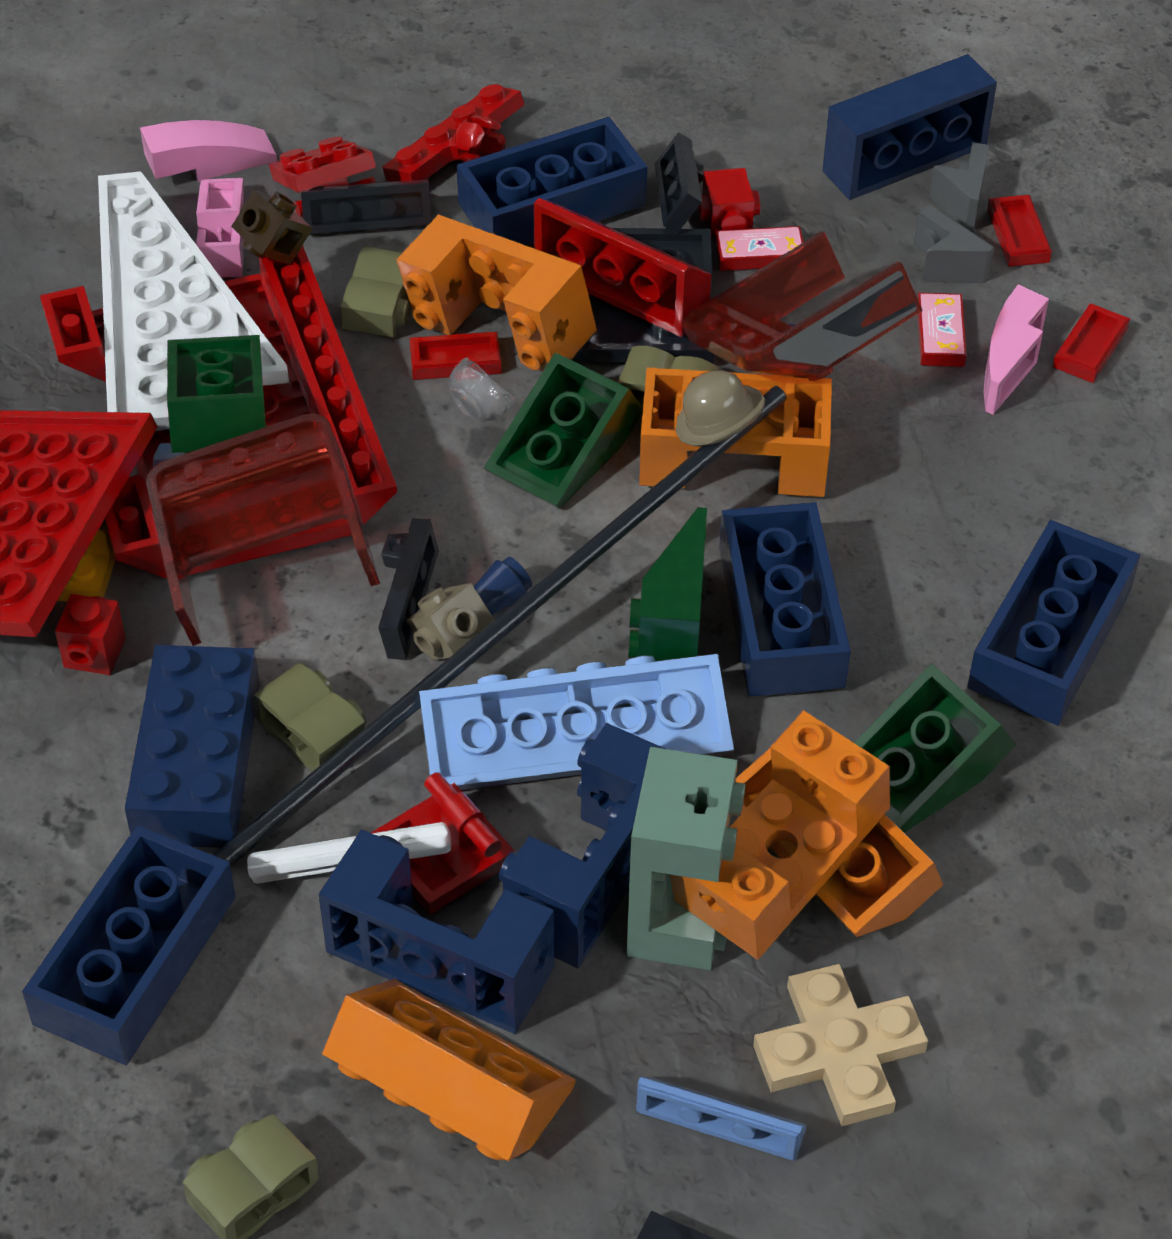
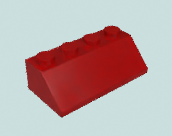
(622, 268)

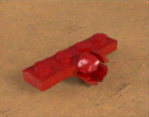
(461, 136)

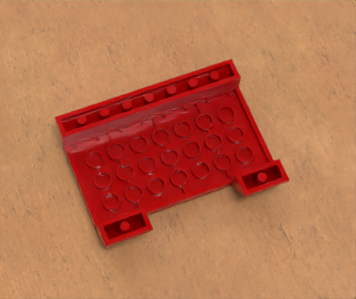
(298, 325)

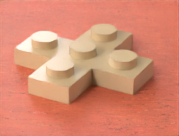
(840, 1044)

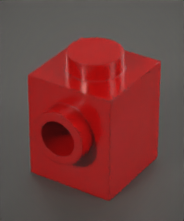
(728, 200)
(90, 634)

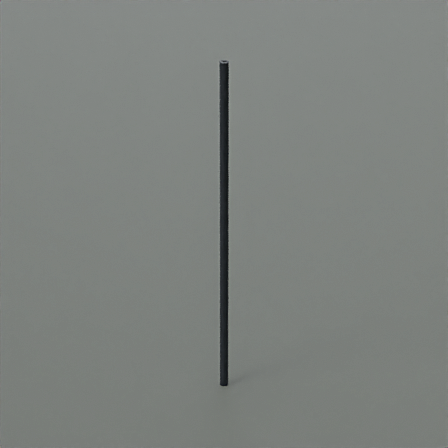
(484, 641)

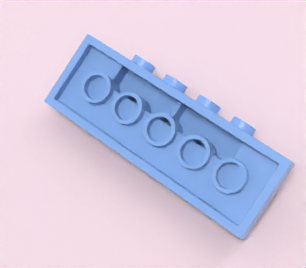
(539, 723)

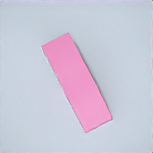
(204, 147)
(216, 211)
(1014, 345)

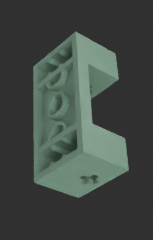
(681, 833)

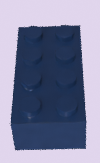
(908, 126)
(579, 168)
(783, 599)
(1053, 622)
(194, 744)
(130, 944)

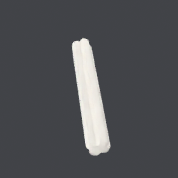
(326, 855)

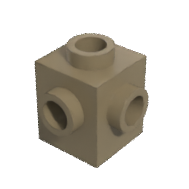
(448, 620)

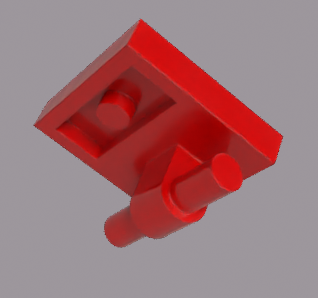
(322, 166)
(475, 845)

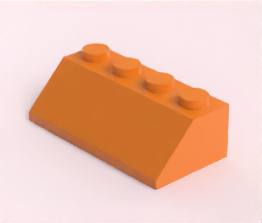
(880, 878)
(446, 1068)

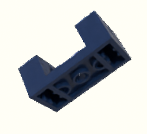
(592, 888)
(374, 926)

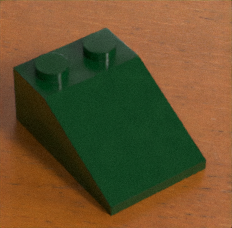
(213, 390)
(564, 431)
(671, 597)
(934, 745)

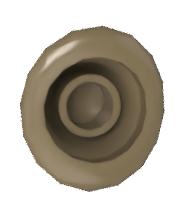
(717, 408)

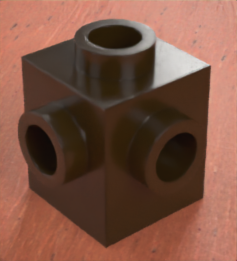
(263, 223)

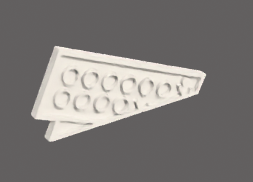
(156, 292)

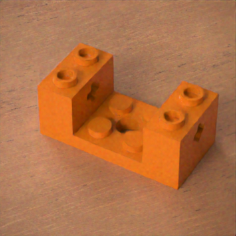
(460, 266)
(794, 431)
(822, 801)

